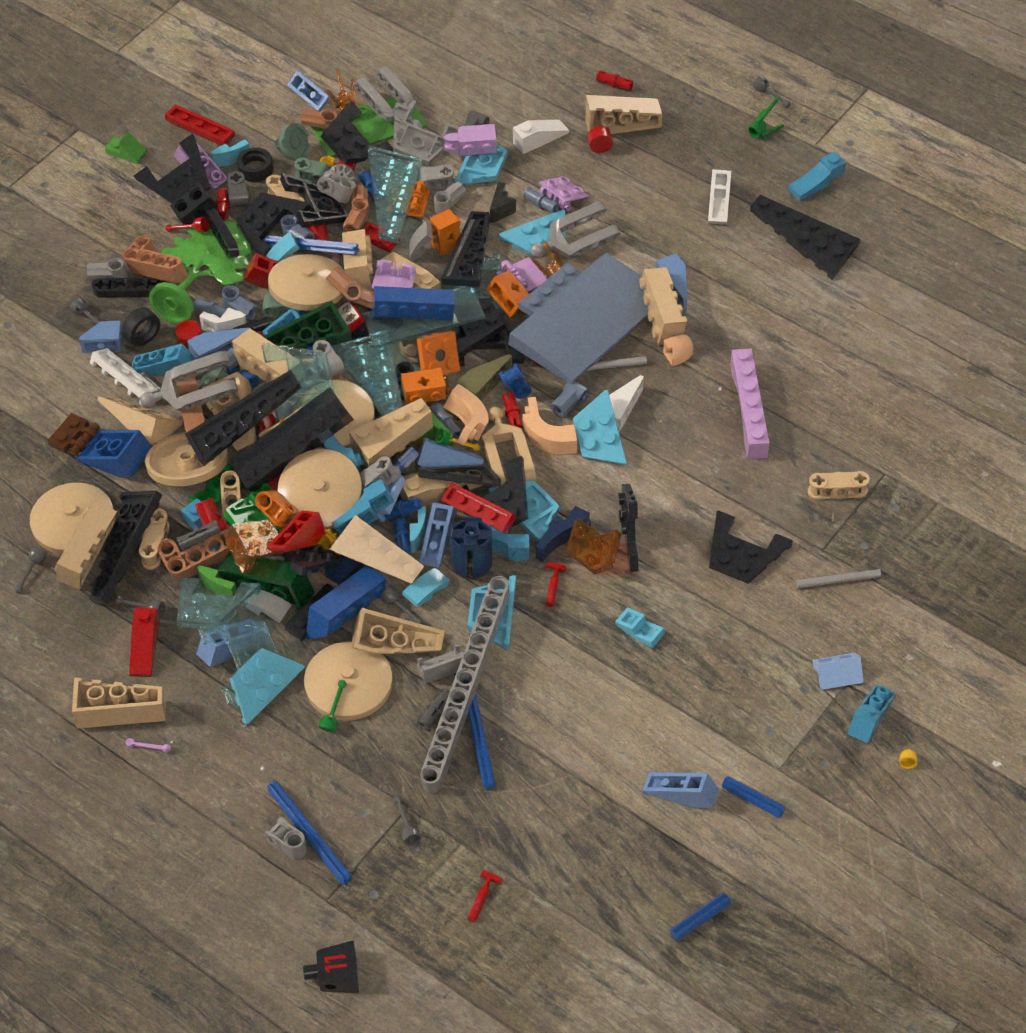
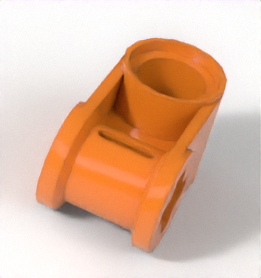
(279, 508)

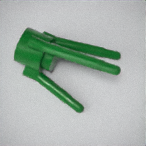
(758, 127)

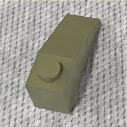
(485, 377)

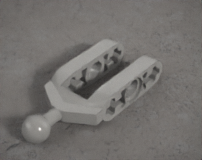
(377, 102)
(558, 242)
(187, 370)

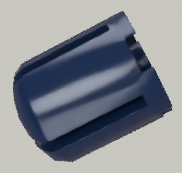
(462, 543)

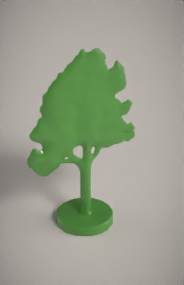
(202, 249)

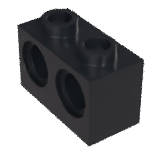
(193, 204)

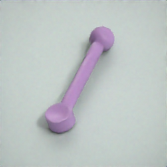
(130, 744)

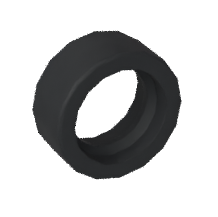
(255, 154)
(134, 320)

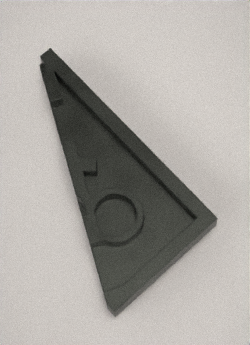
(472, 474)

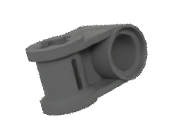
(237, 189)

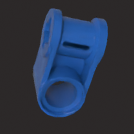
(516, 381)

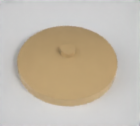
(302, 282)
(358, 405)
(176, 464)
(321, 483)
(60, 511)
(366, 677)

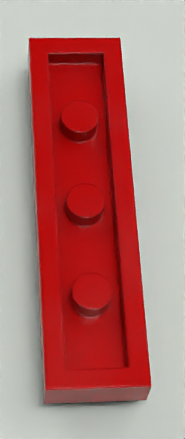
(199, 125)
(476, 506)

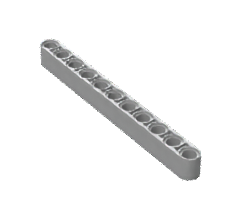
(465, 691)

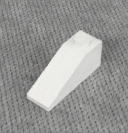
(537, 133)
(625, 399)

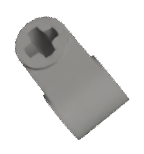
(436, 178)
(337, 186)
(335, 363)
(379, 471)
(283, 836)

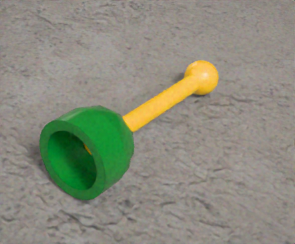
(445, 436)

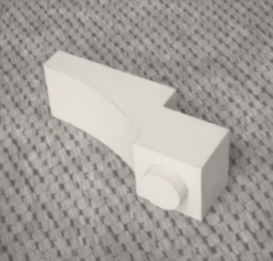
(719, 197)

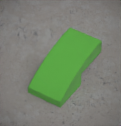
(212, 580)

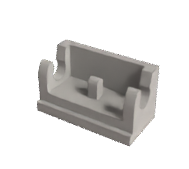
(440, 666)

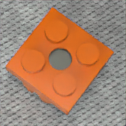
(438, 351)

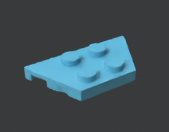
(482, 167)
(532, 232)
(599, 431)
(541, 510)
(504, 631)
(262, 681)

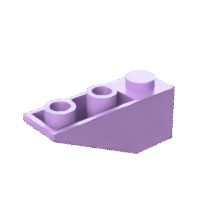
(214, 174)

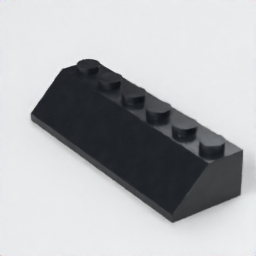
(292, 437)

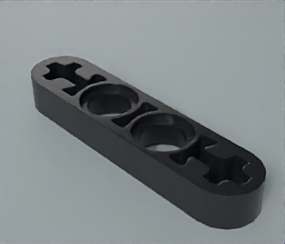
(222, 233)
(128, 291)

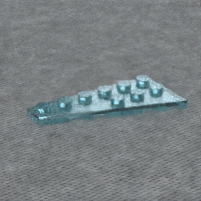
(392, 184)
(372, 371)

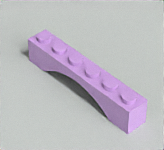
(753, 419)

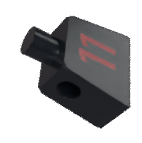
(335, 969)

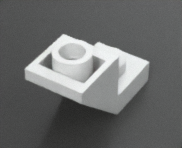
(228, 320)

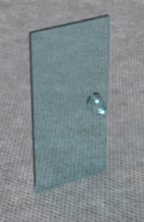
(394, 330)

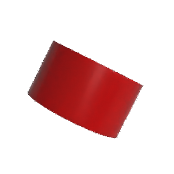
(600, 139)
(187, 330)

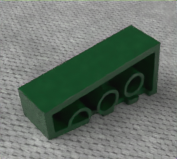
(320, 324)
(273, 577)

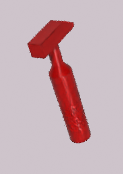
(553, 582)
(482, 894)

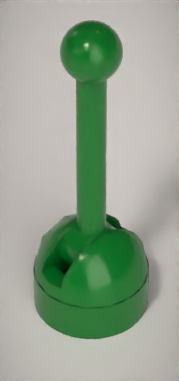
(329, 722)

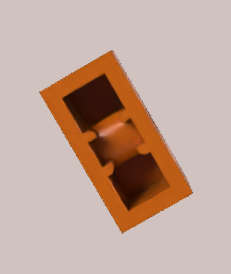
(445, 231)
(507, 292)
(423, 384)

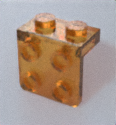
(250, 542)
(591, 549)

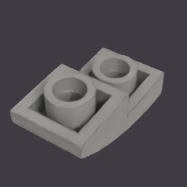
(419, 239)
(269, 604)

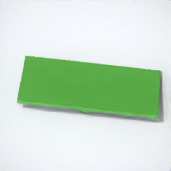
(370, 126)

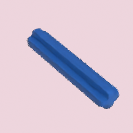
(753, 796)
(700, 916)

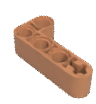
(146, 261)
(193, 416)
(186, 557)

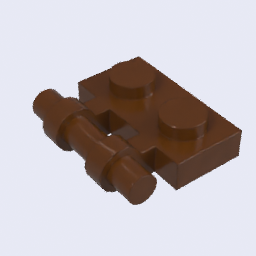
(68, 433)

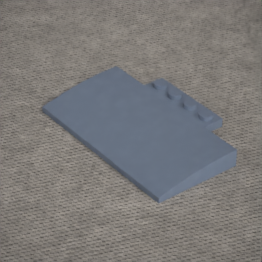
(579, 316)

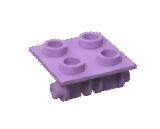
(562, 191)
(525, 272)
(393, 277)

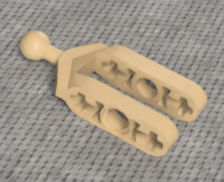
(501, 433)

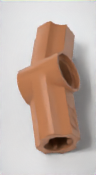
(317, 118)
(360, 210)
(344, 283)

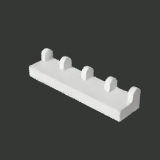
(122, 373)

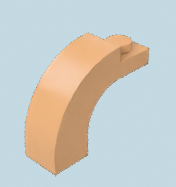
(470, 411)
(546, 436)

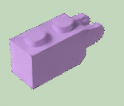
(472, 140)

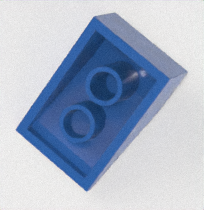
(116, 451)

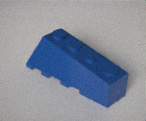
(412, 303)
(344, 602)

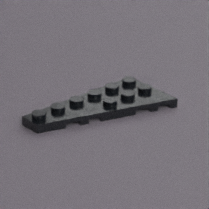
(810, 237)
(123, 539)

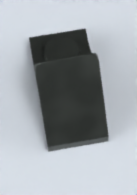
(501, 204)

